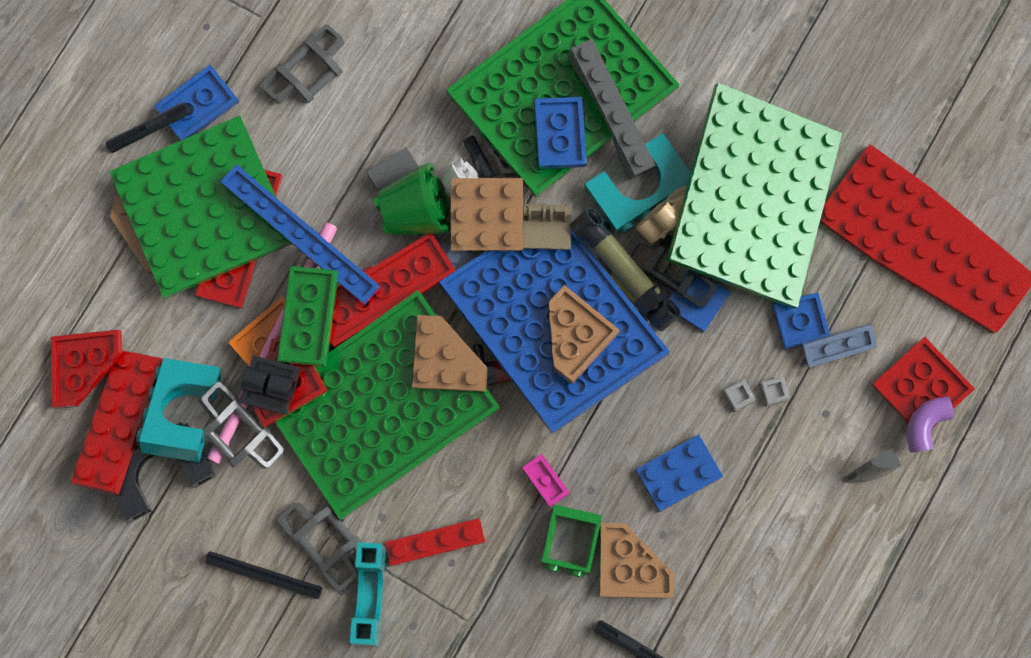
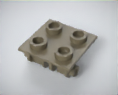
(547, 226)

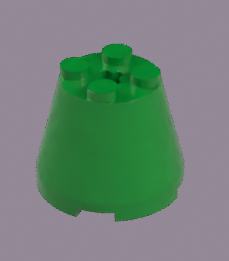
(414, 204)

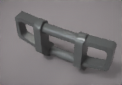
(310, 45)
(217, 419)
(342, 553)

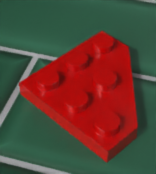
(80, 364)
(307, 389)

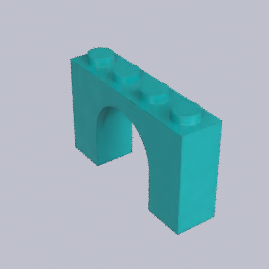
(624, 212)
(175, 380)
(367, 620)

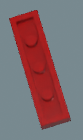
(435, 542)

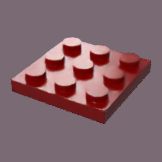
(919, 378)

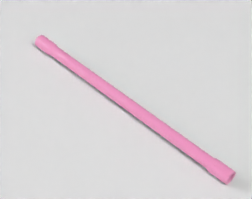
(327, 232)

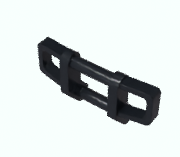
(680, 289)

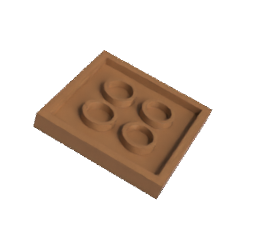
(486, 213)

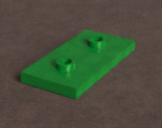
(308, 316)

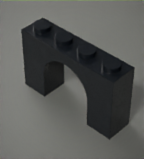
(131, 498)

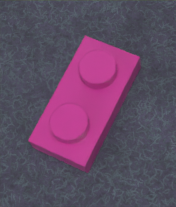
(545, 480)

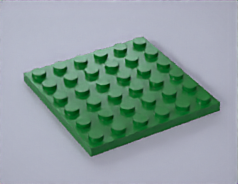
(187, 217)

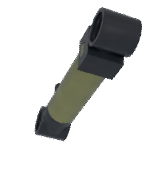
(648, 297)

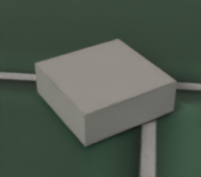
(774, 391)
(739, 395)

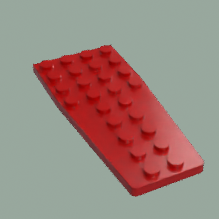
(925, 240)

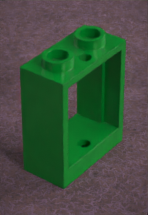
(575, 516)

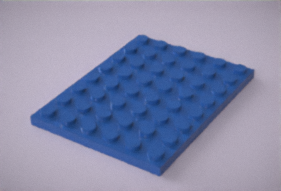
(507, 303)

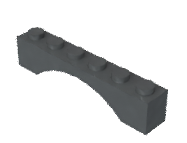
(625, 135)

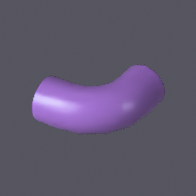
(924, 419)

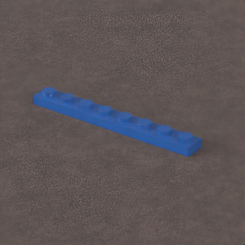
(299, 233)

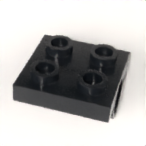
(269, 384)

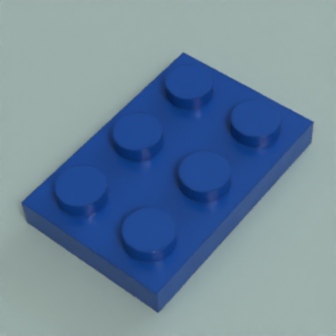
(207, 99)
(560, 132)
(679, 473)

